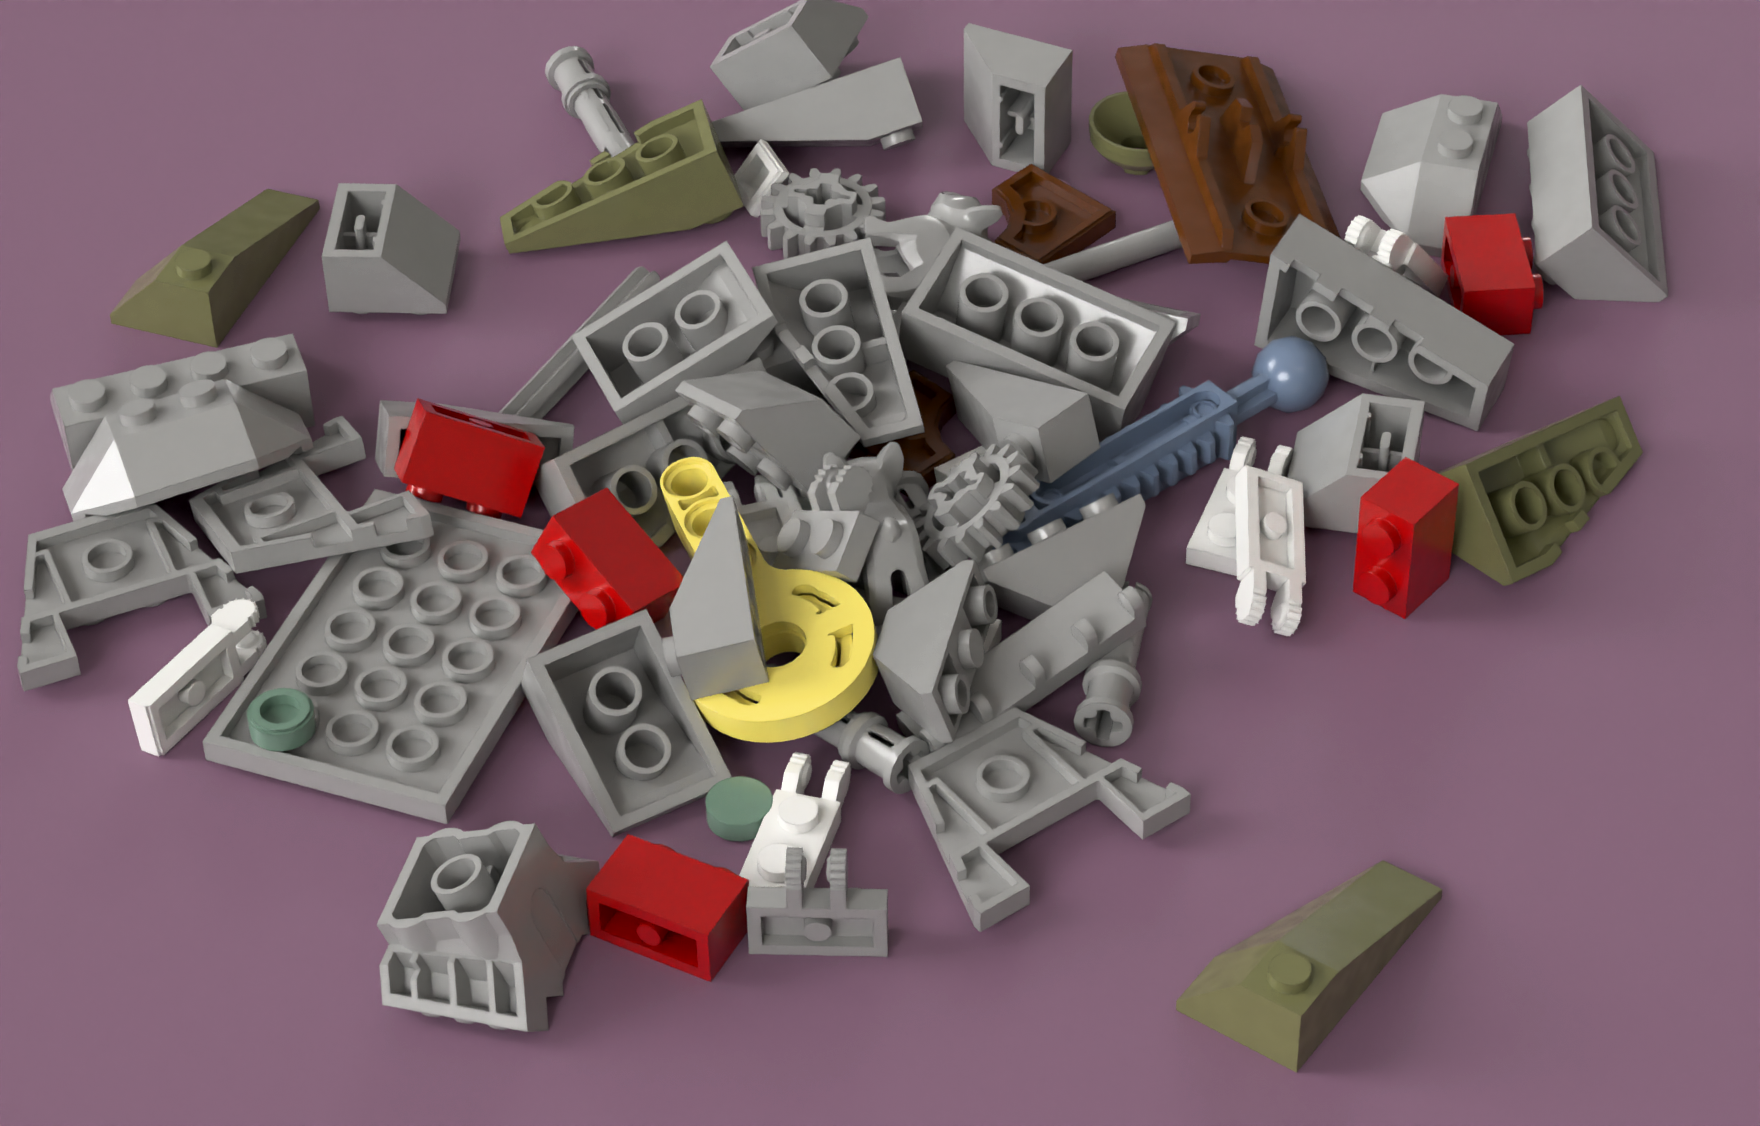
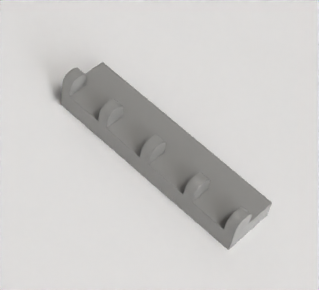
(1046, 653)

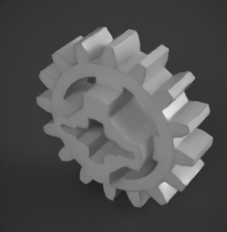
(818, 212)
(976, 506)

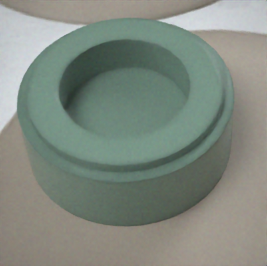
(281, 719)
(737, 807)

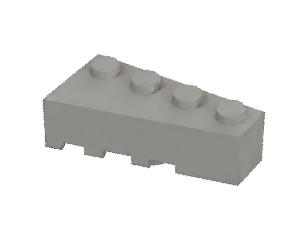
(1380, 327)

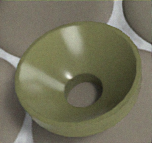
(1117, 134)

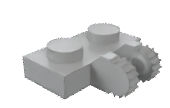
(836, 531)
(817, 919)

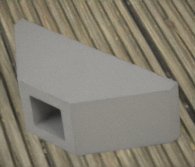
(1065, 557)
(935, 645)

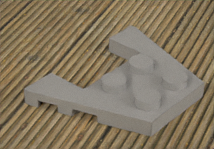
(292, 516)
(105, 569)
(1013, 783)

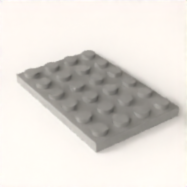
(406, 664)

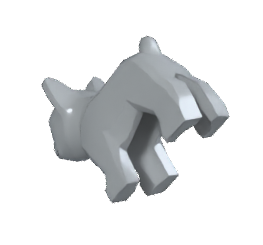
(921, 240)
(896, 552)

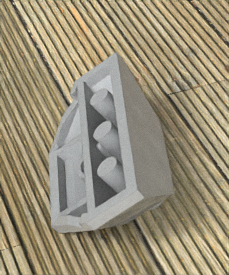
(1431, 164)
(180, 446)

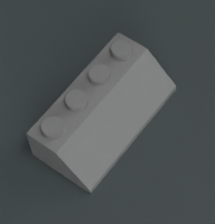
(1594, 204)
(1034, 323)
(265, 367)

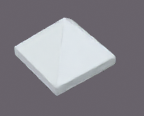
(758, 174)

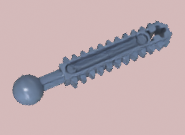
(1179, 436)

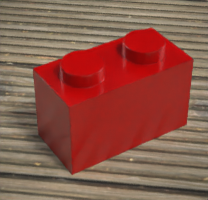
(1491, 271)
(468, 460)
(1405, 537)
(606, 562)
(668, 907)

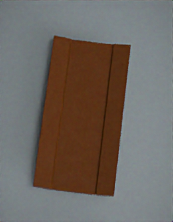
(1222, 150)

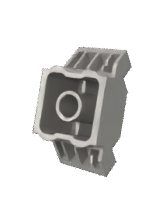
(483, 926)

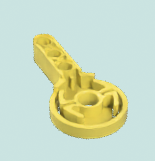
(793, 618)

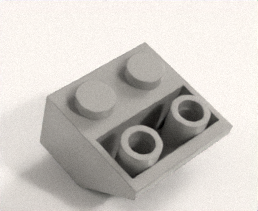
(788, 51)
(1017, 98)
(387, 253)
(769, 425)
(1350, 453)

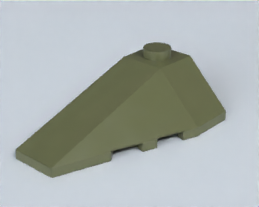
(656, 186)
(216, 274)
(1537, 490)
(1308, 969)

